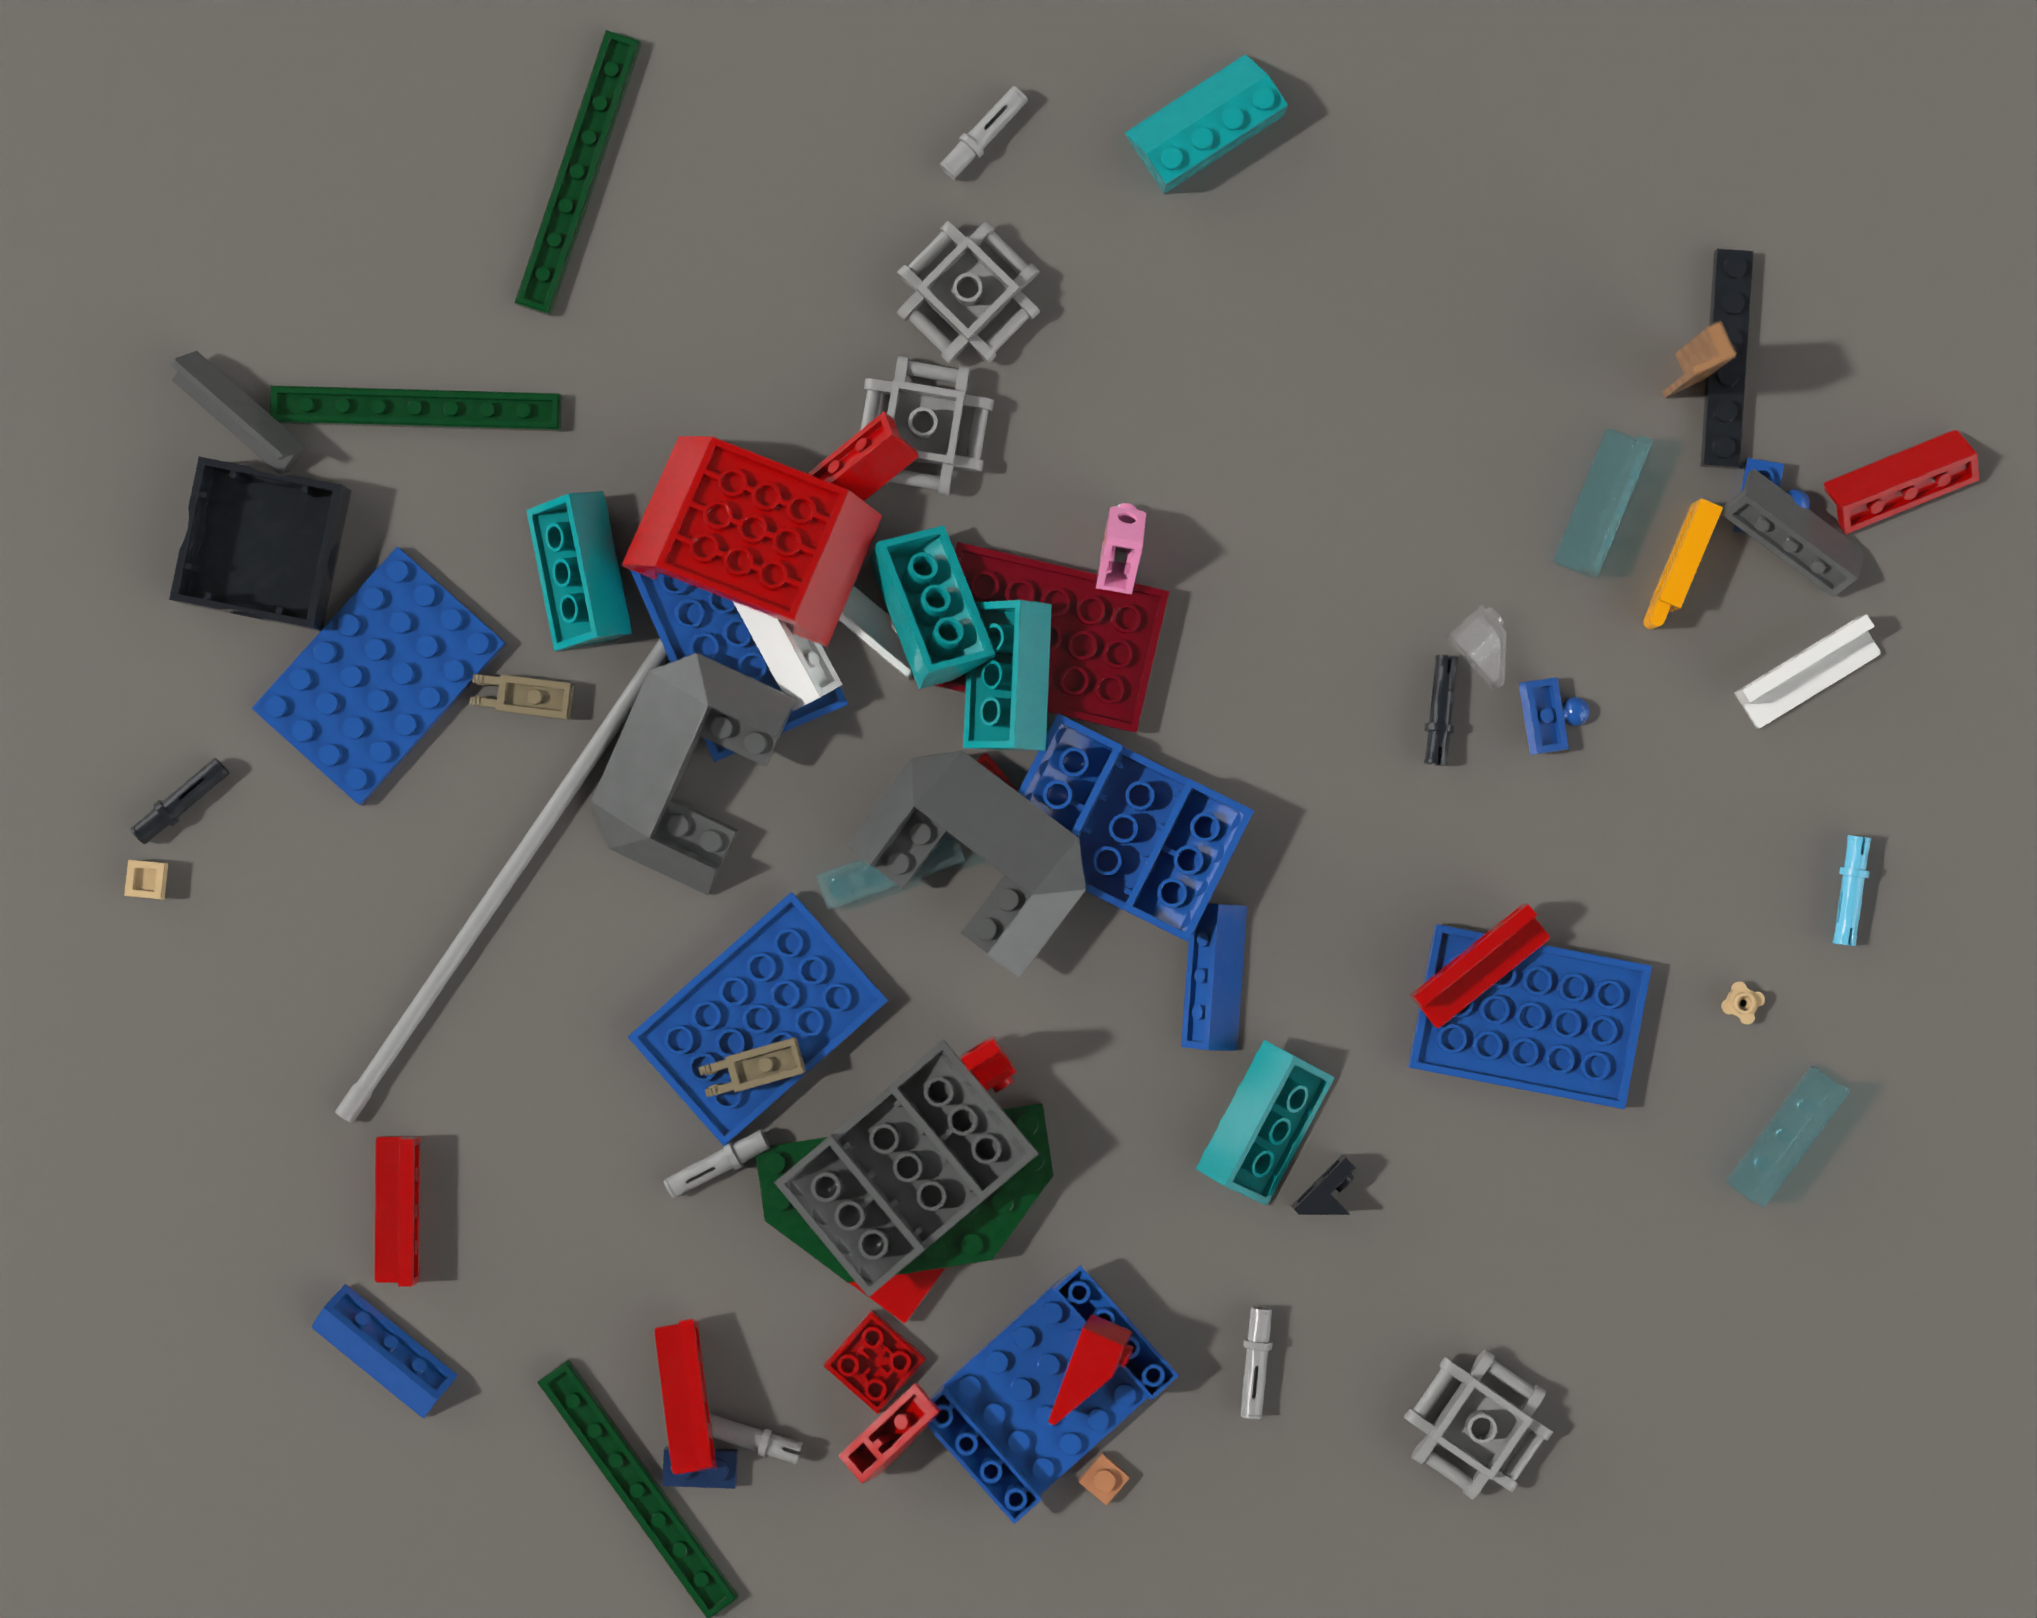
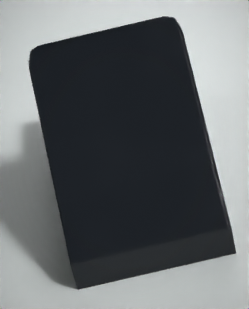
(1318, 1197)

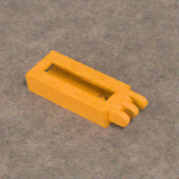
(1682, 562)

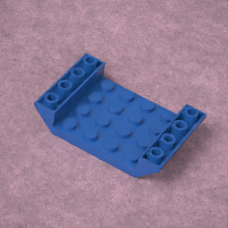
(1002, 1397)

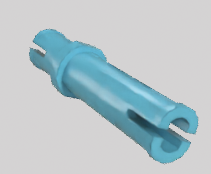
(1851, 891)

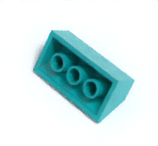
(1207, 122)
(578, 570)
(931, 606)
(1010, 692)
(1265, 1123)

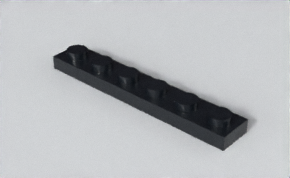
(1727, 385)

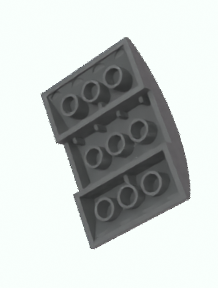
(906, 1168)

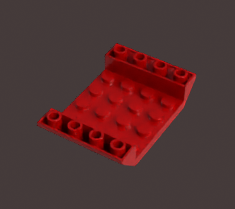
(755, 534)

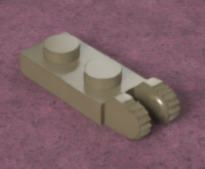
(527, 696)
(757, 1066)

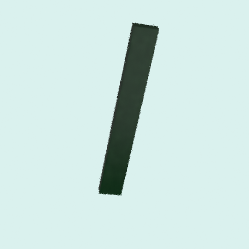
(578, 173)
(416, 408)
(638, 1489)

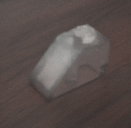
(1482, 644)

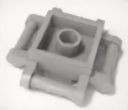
(968, 291)
(931, 420)
(1479, 1425)

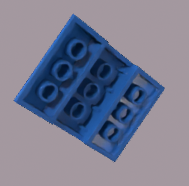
(1142, 829)

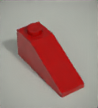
(1094, 1361)
(890, 1434)

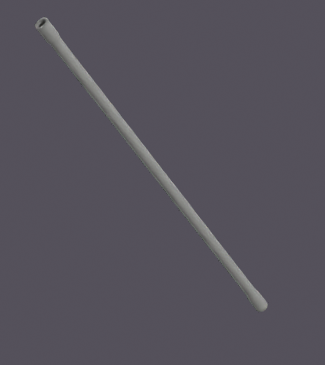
(362, 1090)

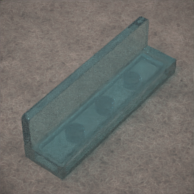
(1602, 502)
(1787, 1136)

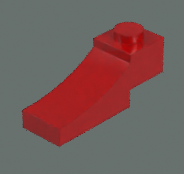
(990, 1065)

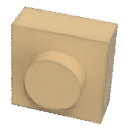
(146, 879)

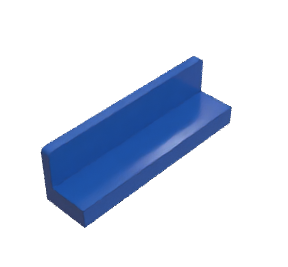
(1214, 979)
(384, 1351)

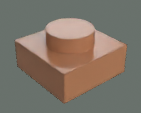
(1104, 1478)

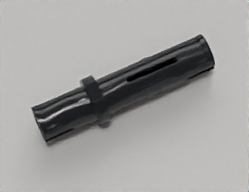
(1440, 718)
(168, 810)

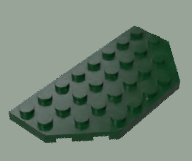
(971, 1240)

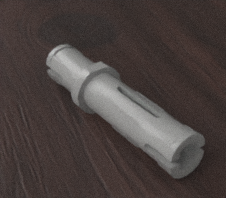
(973, 143)
(731, 1156)
(1256, 1355)
(755, 1439)

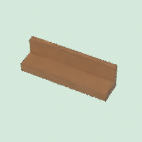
(1702, 358)

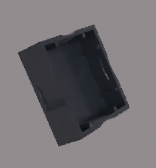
(260, 544)

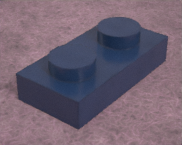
(721, 1477)

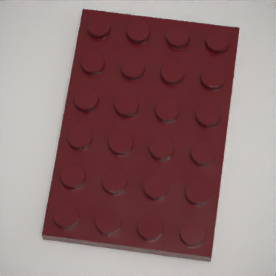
(1097, 639)

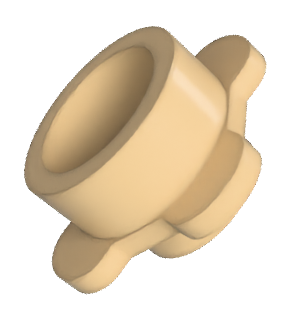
(1732, 1002)

